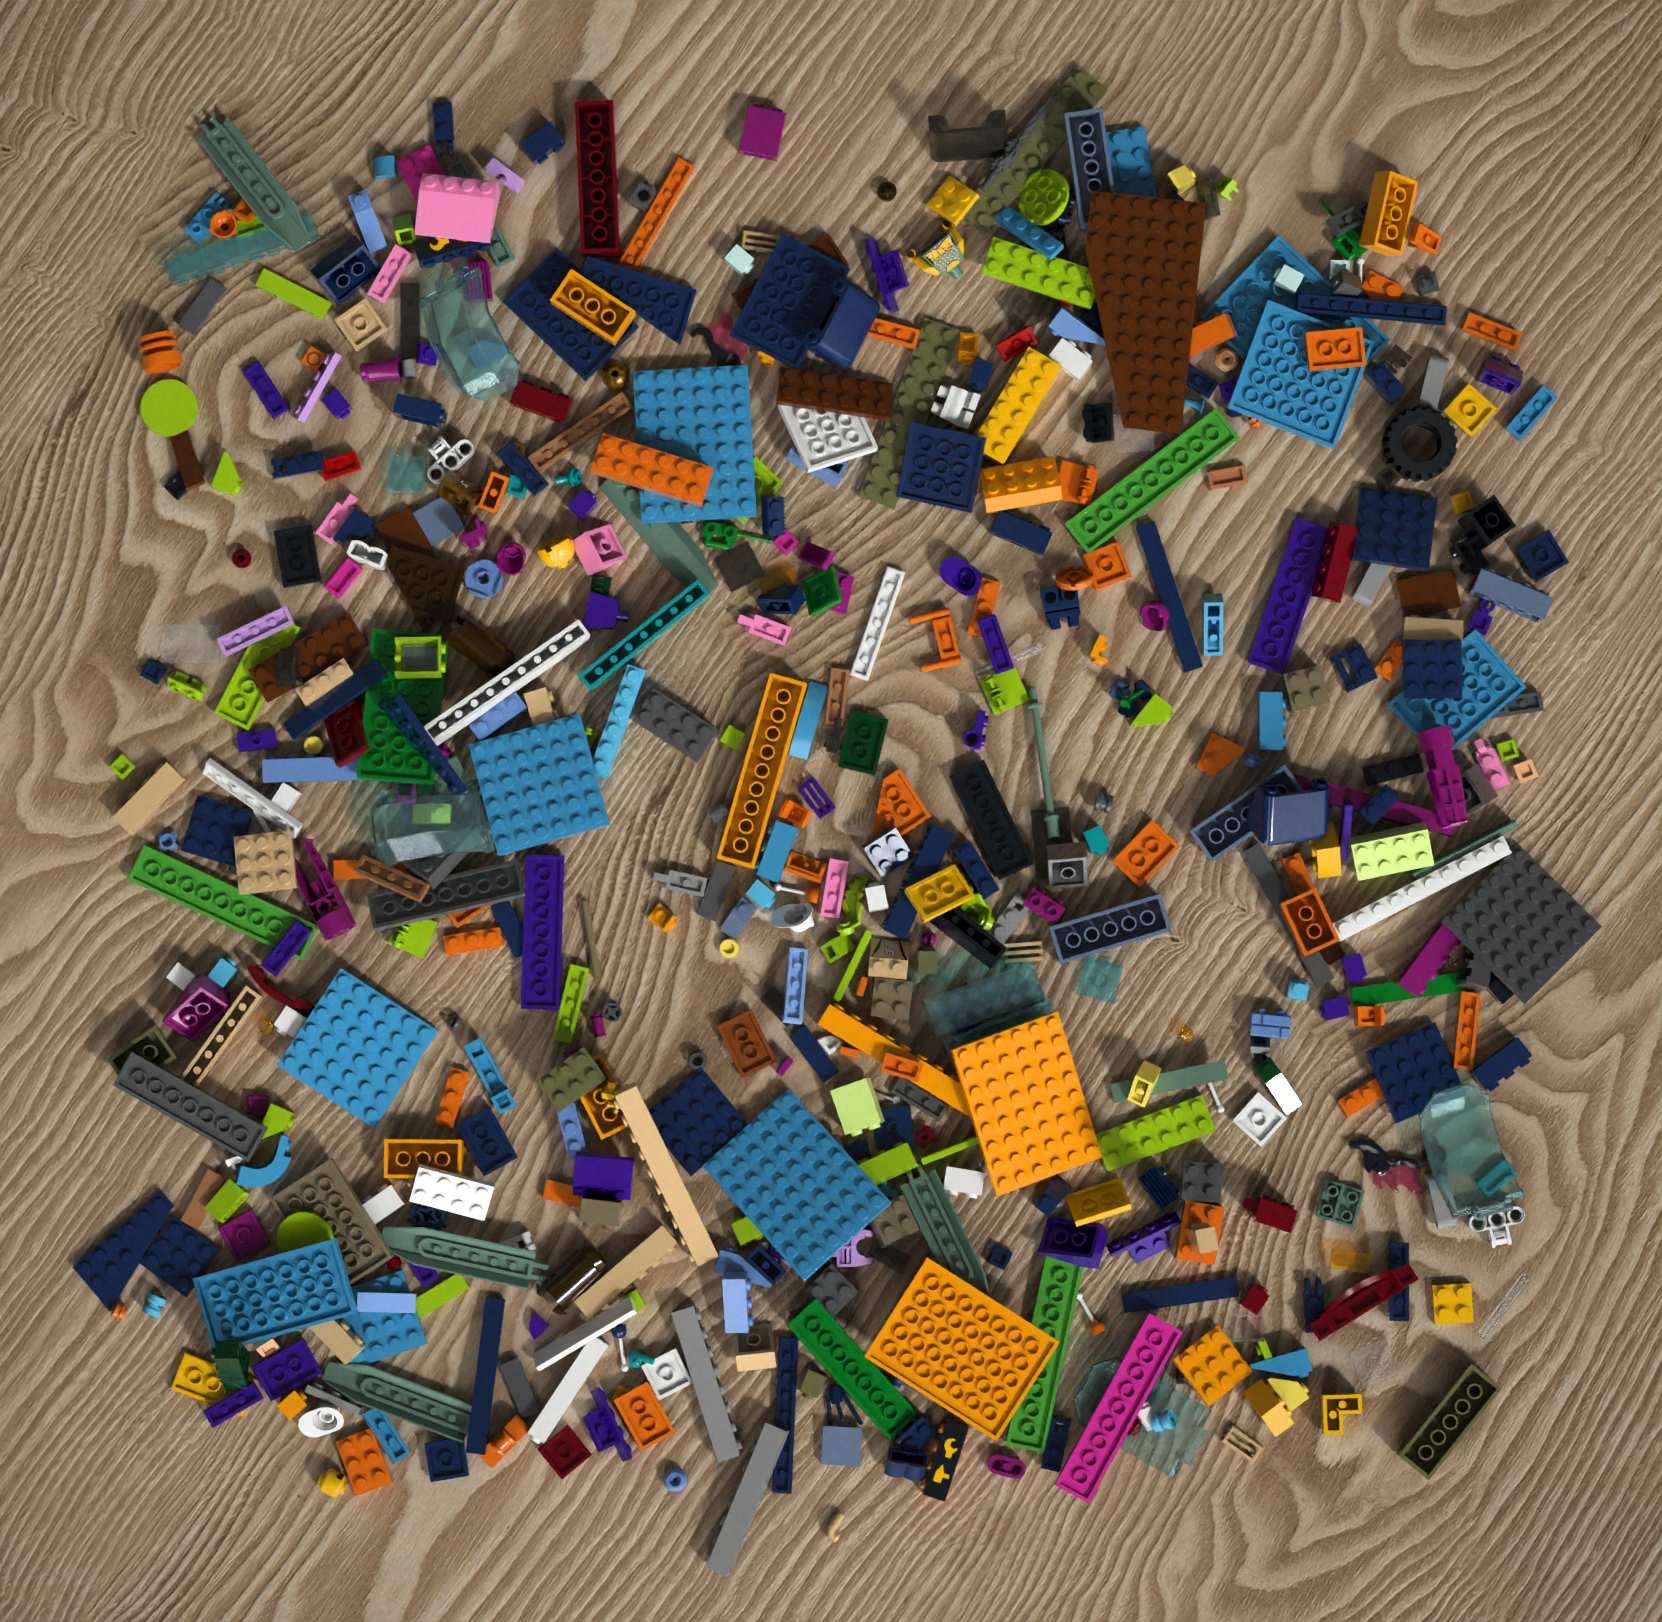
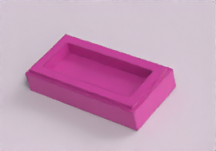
(343, 577)

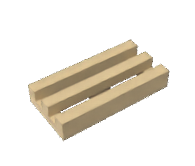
(759, 242)
(1040, 951)
(1256, 1453)

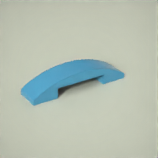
(808, 720)
(490, 1075)

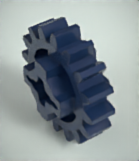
(423, 1223)

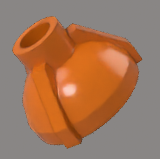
(221, 219)

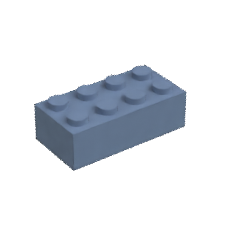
(1511, 595)

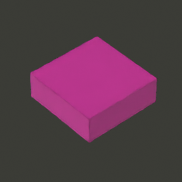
(785, 542)

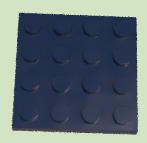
(941, 467)
(1394, 529)
(1412, 1070)
(696, 1121)

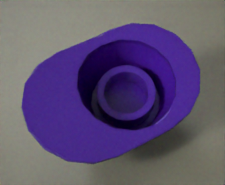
(961, 576)

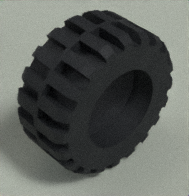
(1433, 422)

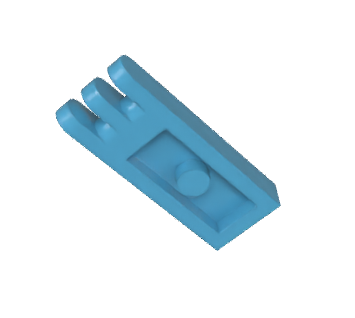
(200, 224)

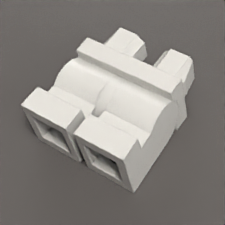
(956, 402)

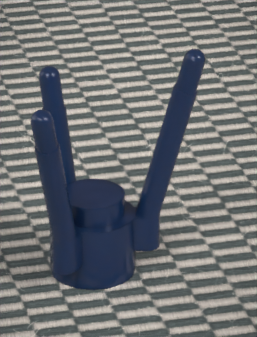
(835, 1396)

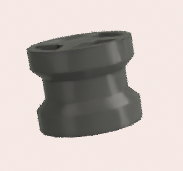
(1103, 803)
(610, 1010)

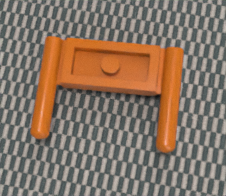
(944, 636)

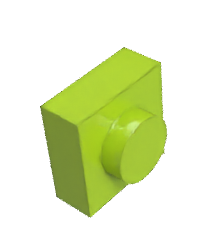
(1263, 1350)

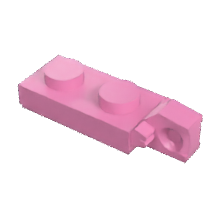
(336, 518)
(765, 628)
(1491, 764)

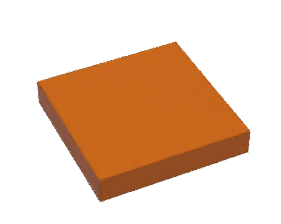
(1107, 565)

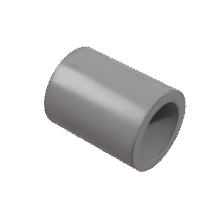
(408, 368)
(718, 813)

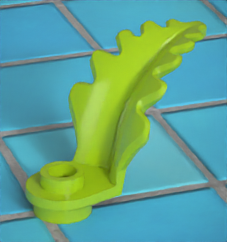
(852, 906)
(979, 907)

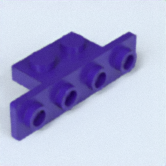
(889, 273)
(1145, 1240)
(604, 1427)

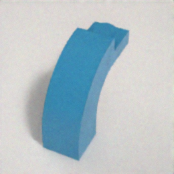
(263, 1175)

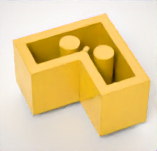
(1326, 854)
(1269, 1407)
(1333, 1408)

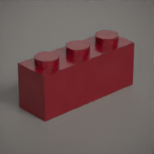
(541, 401)

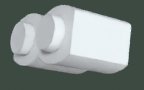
(363, 553)

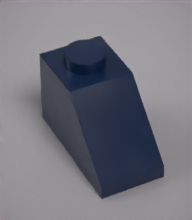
(355, 528)
(782, 600)
(1052, 1195)

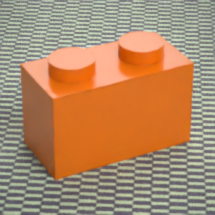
(493, 493)

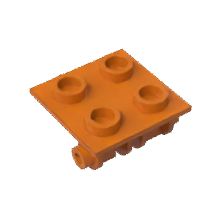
(1077, 482)

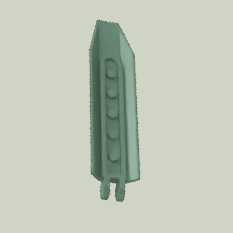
(254, 182)
(666, 540)
(943, 1228)
(464, 1255)
(401, 1398)

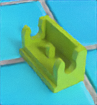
(226, 1201)

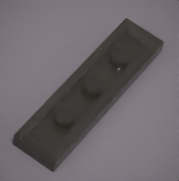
(409, 319)

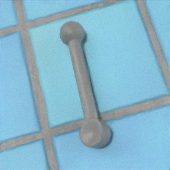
(895, 1100)

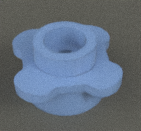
(1251, 760)
(164, 837)

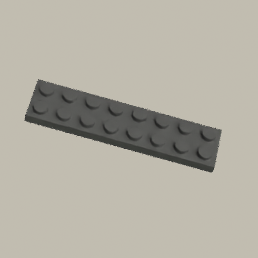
(453, 894)
(190, 1106)

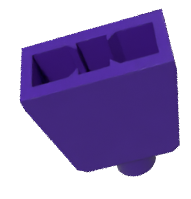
(603, 612)

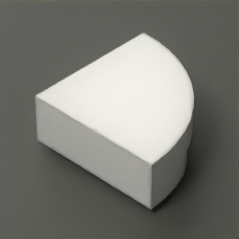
(830, 1043)

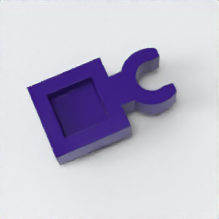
(1481, 620)

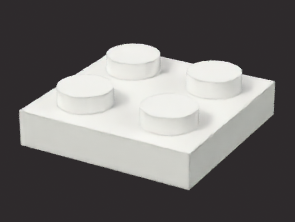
(1259, 1119)
(667, 1374)

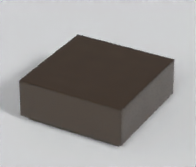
(1332, 953)

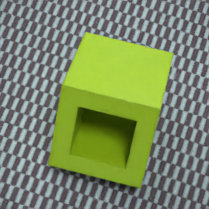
(404, 229)
(837, 948)
(637, 1298)

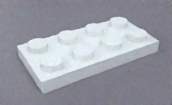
(452, 1192)

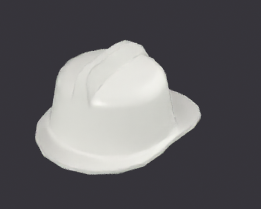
(793, 916)
(321, 1421)

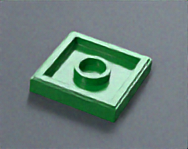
(822, 591)

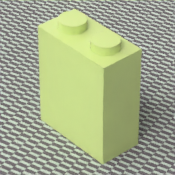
(857, 1107)

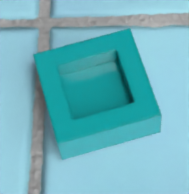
(516, 488)

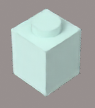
(740, 260)
(1288, 279)

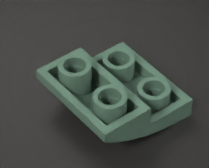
(1340, 1203)

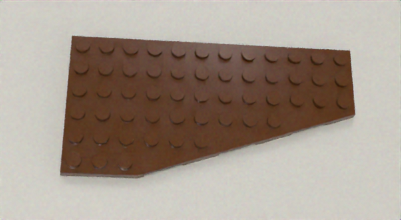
(1145, 290)

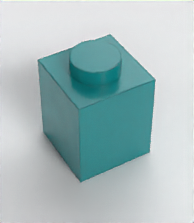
(1096, 840)

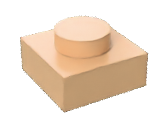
(1525, 771)
(267, 1347)

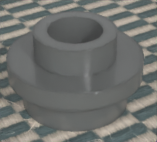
(697, 1054)

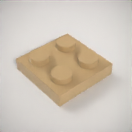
(361, 324)

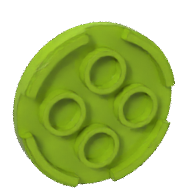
(1044, 196)
(169, 407)
(302, 1230)

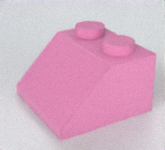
(599, 549)

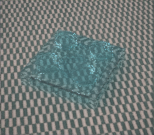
(406, 475)
(1100, 980)

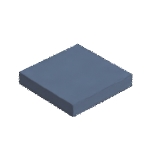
(438, 521)
(841, 1445)

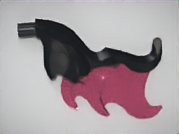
(721, 344)
(1390, 1170)

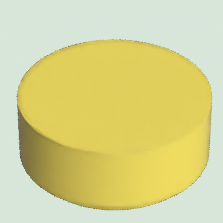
(313, 745)
(728, 948)

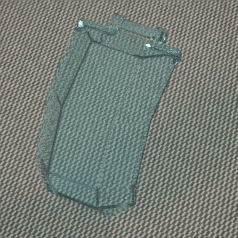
(467, 337)
(428, 822)
(1467, 1153)
(1161, 1449)

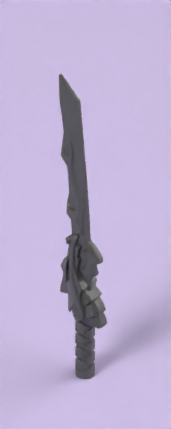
(1012, 148)

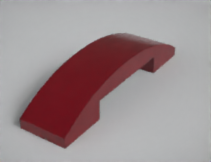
(260, 977)

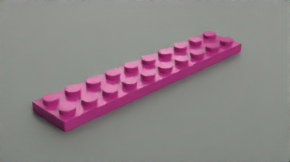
(1118, 1408)

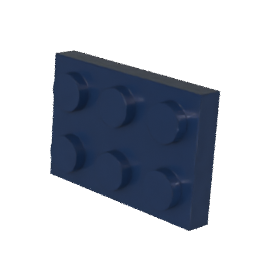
(487, 1141)

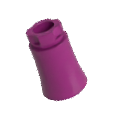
(382, 370)

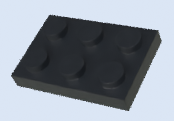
(297, 556)

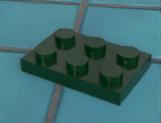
(863, 743)

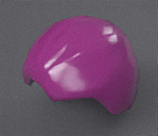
(511, 558)
(1154, 615)

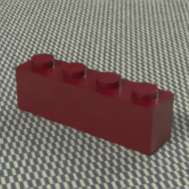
(1334, 562)

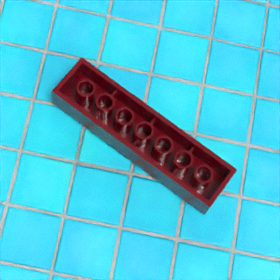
(597, 178)

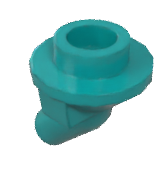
(573, 476)
(637, 1357)

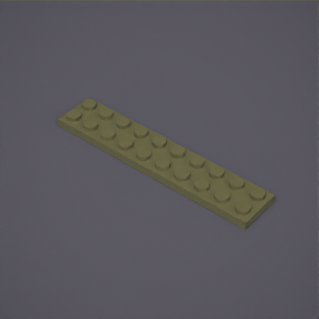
(1077, 94)
(912, 403)

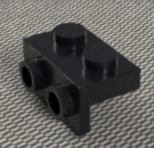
(1098, 422)
(1469, 557)

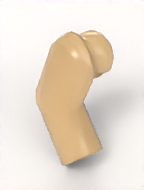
(833, 1525)

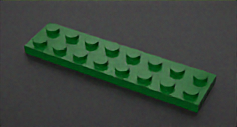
(851, 1369)

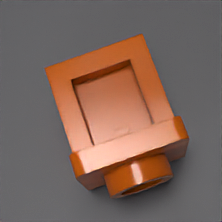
(795, 813)
(1369, 1015)

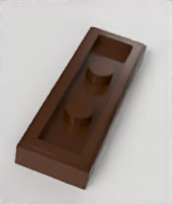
(187, 460)

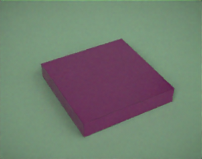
(244, 1234)

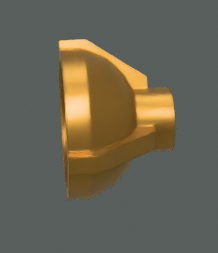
(618, 382)

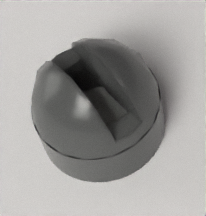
(458, 1024)

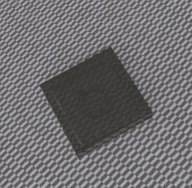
(739, 566)

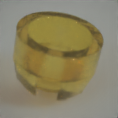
(269, 1029)
(1185, 1034)

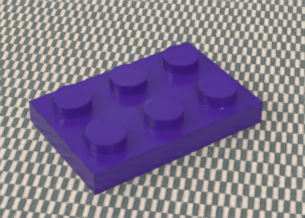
(287, 1369)

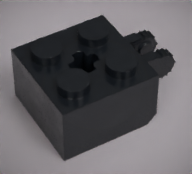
(1485, 523)

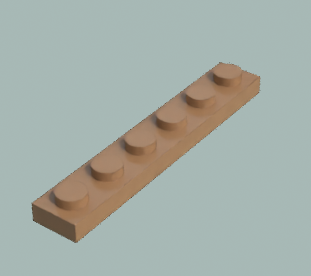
(580, 432)

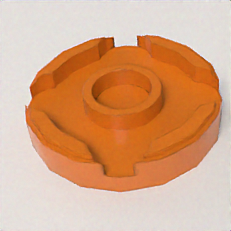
(1074, 578)

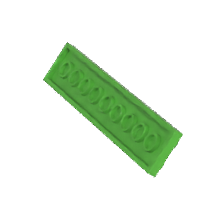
(1152, 481)
(216, 899)
(1053, 1315)

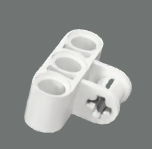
(442, 451)
(1500, 1229)

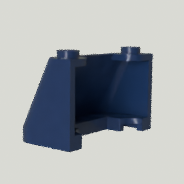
(846, 325)
(1289, 816)

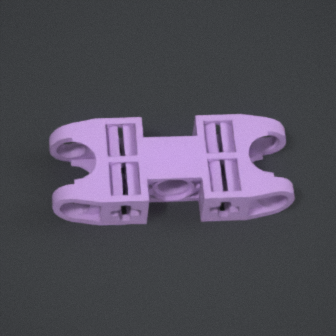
(853, 1258)

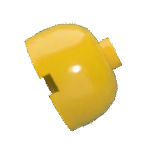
(556, 551)

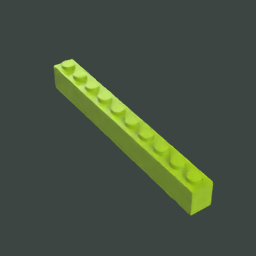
(879, 1169)

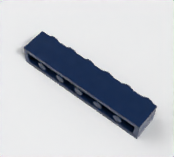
(927, 864)

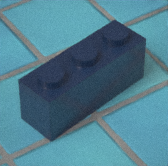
(1021, 532)
(976, 869)
(1501, 1064)

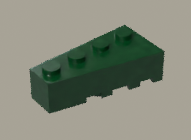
(231, 1363)

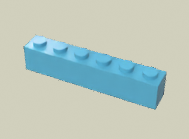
(618, 720)

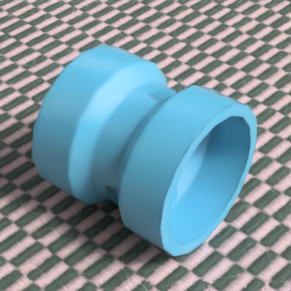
(154, 1305)
(1163, 1420)

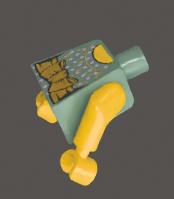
(942, 254)

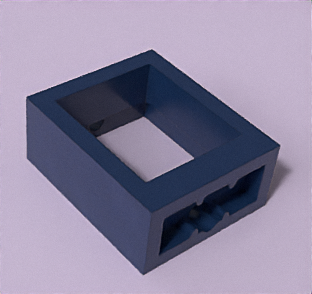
(420, 410)

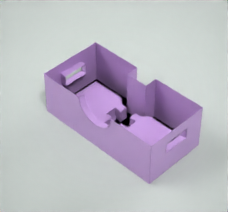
(505, 175)

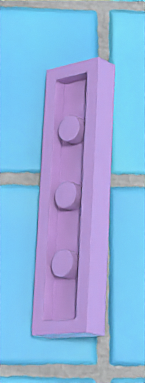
(320, 379)
(255, 631)

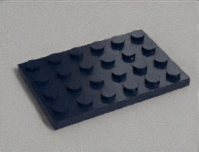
(788, 301)
(565, 336)

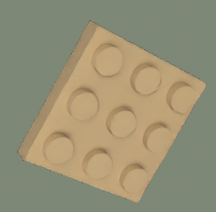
(265, 862)

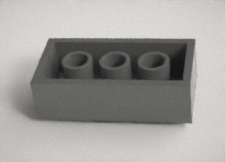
(675, 725)

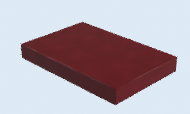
(346, 734)

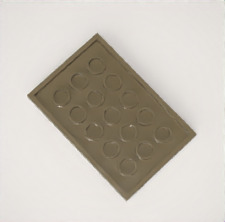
(334, 1200)

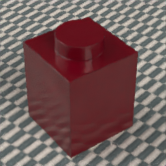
(1255, 1298)

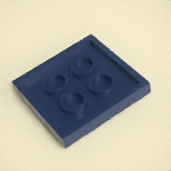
(1432, 668)
(213, 829)
(180, 1256)

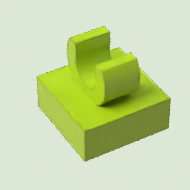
(1225, 186)

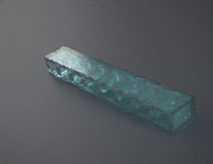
(231, 253)

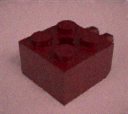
(1271, 1213)

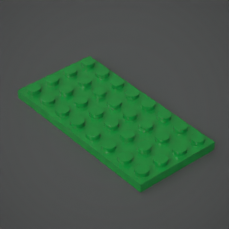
(389, 752)

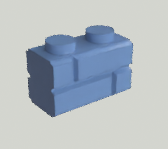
(1269, 1025)

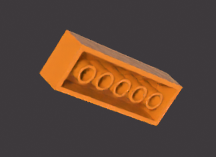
(652, 470)

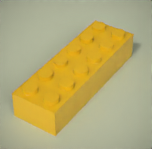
(1017, 404)

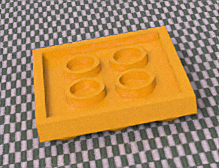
(1212, 1365)

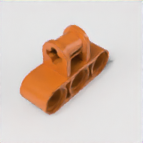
(505, 1440)

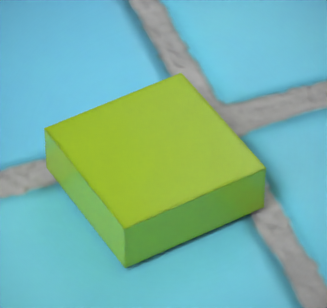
(732, 737)
(1507, 750)
(122, 766)

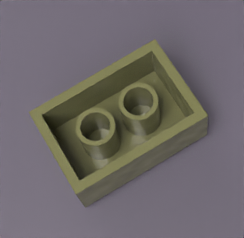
(150, 1045)
(571, 1079)

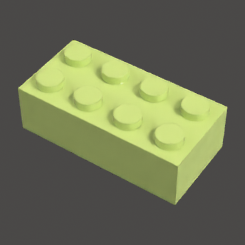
(1391, 851)

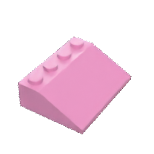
(456, 208)

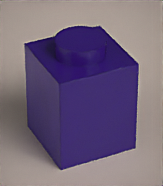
(337, 404)
(583, 504)
(1353, 968)
(1334, 1008)

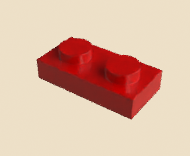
(1016, 343)
(341, 466)

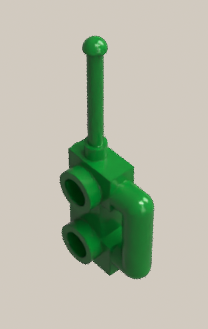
(1350, 236)
(730, 532)

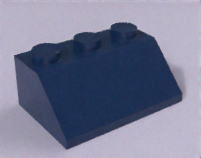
(346, 270)

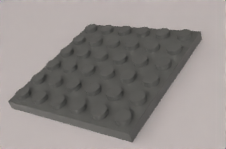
(1521, 924)

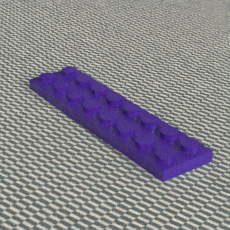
(1288, 597)
(542, 932)

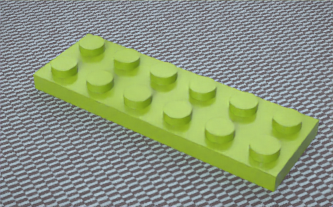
(1039, 274)
(242, 696)
(1155, 1132)

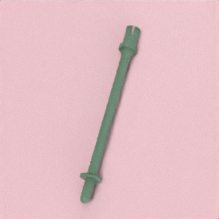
(1050, 816)

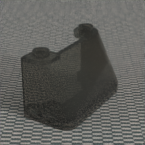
(967, 143)

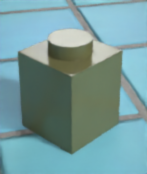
(927, 961)
(812, 1384)

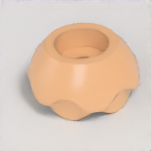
(1224, 365)

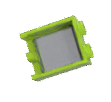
(419, 657)

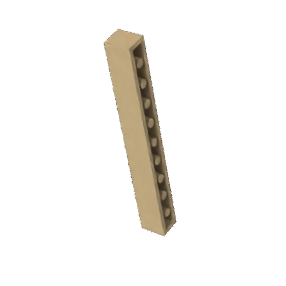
(665, 1173)

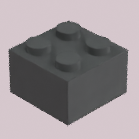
(1201, 1181)
(831, 1290)

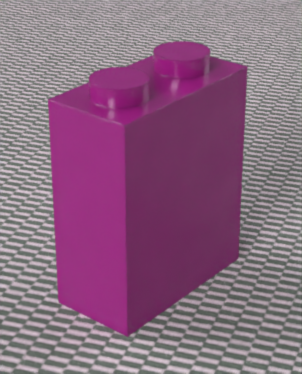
(762, 132)

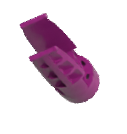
(1443, 775)
(335, 919)

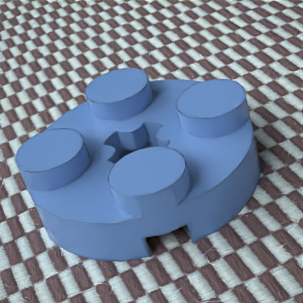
(478, 569)

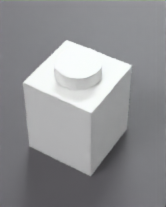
(286, 797)
(181, 975)

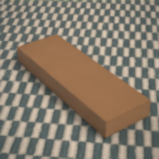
(837, 695)
(206, 1191)

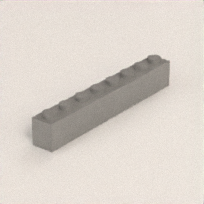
(705, 1382)
(747, 1498)

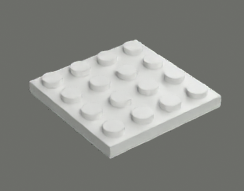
(827, 436)

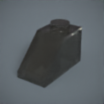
(289, 667)

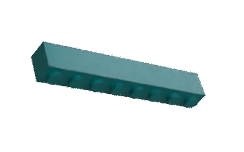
(644, 635)

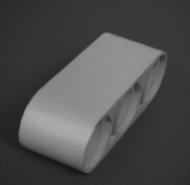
(1433, 381)
(1370, 584)
(1440, 1210)

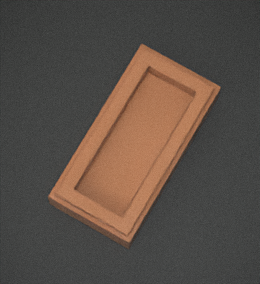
(1227, 477)

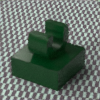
(600, 585)

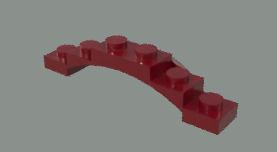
(1361, 1299)

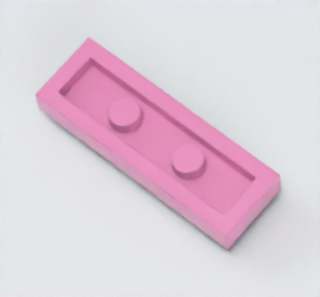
(389, 274)
(834, 888)

